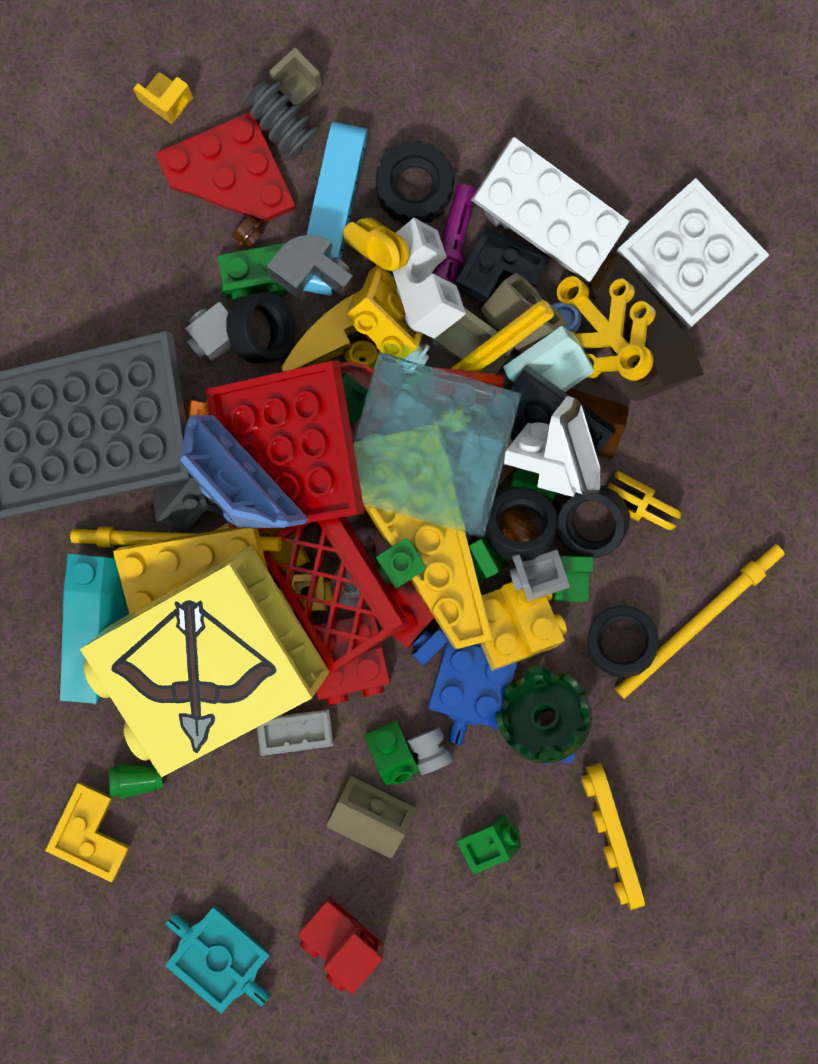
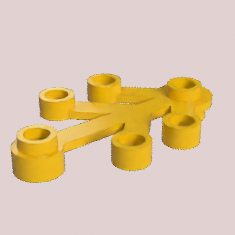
(611, 332)

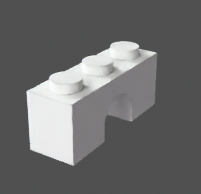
(427, 299)

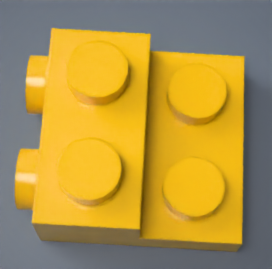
(381, 315)
(519, 626)

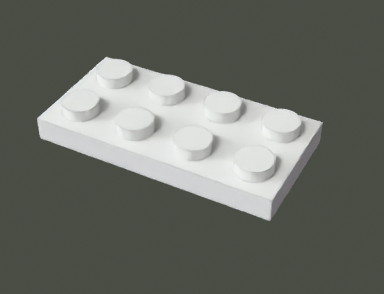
(550, 210)

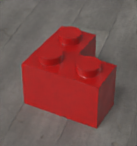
(343, 943)

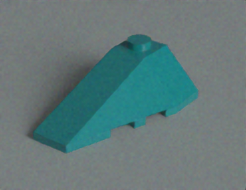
(90, 604)

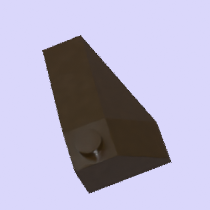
(671, 348)

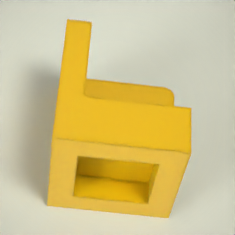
(165, 96)

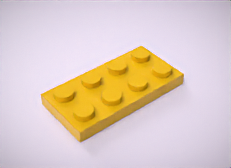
(162, 565)

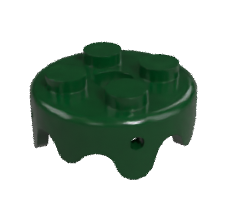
(538, 693)

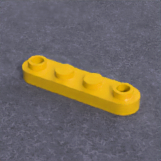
(608, 821)

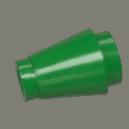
(133, 779)

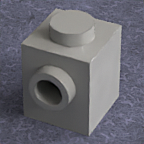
(209, 332)

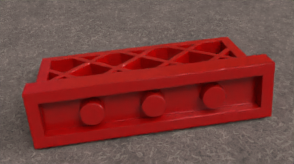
(363, 573)

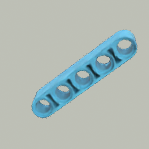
(336, 191)

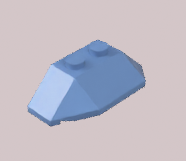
(234, 478)

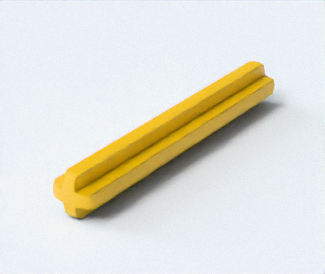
(506, 338)

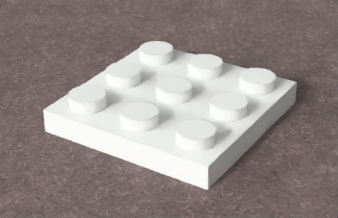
(692, 253)

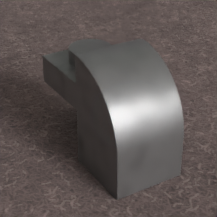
(305, 258)

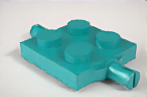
(218, 959)

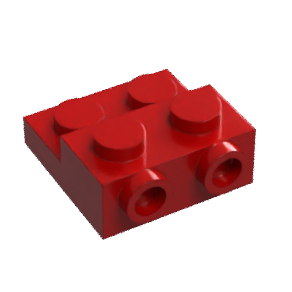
(364, 673)

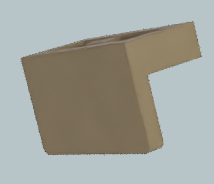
(465, 337)
(371, 817)

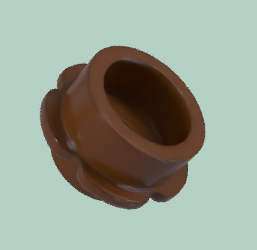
(248, 232)

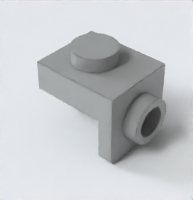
(540, 575)

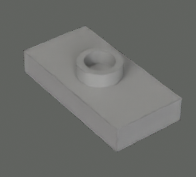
(296, 732)

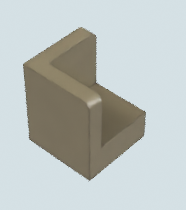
(297, 76)

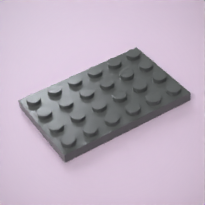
(91, 426)

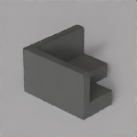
(181, 504)

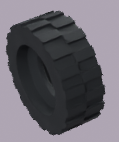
(419, 156)

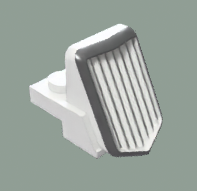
(559, 452)

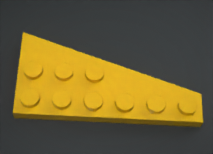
(449, 580)

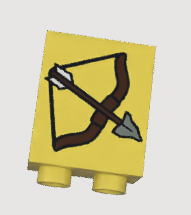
(204, 663)

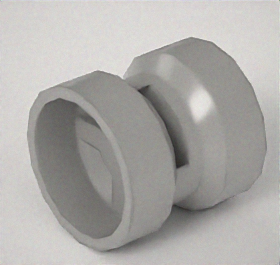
(430, 751)

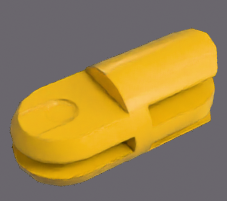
(377, 243)
(642, 503)

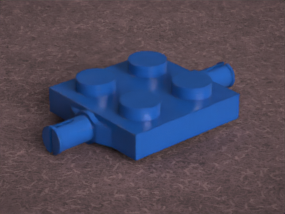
(468, 689)

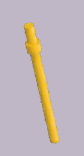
(110, 537)
(751, 575)

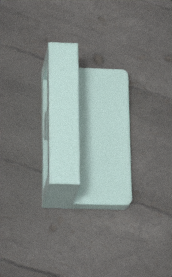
(556, 358)

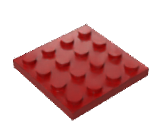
(298, 435)

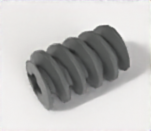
(279, 118)

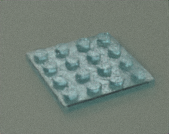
(432, 443)

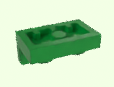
(246, 272)

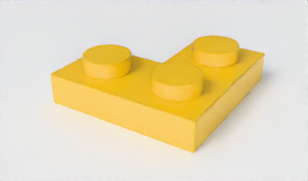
(78, 836)

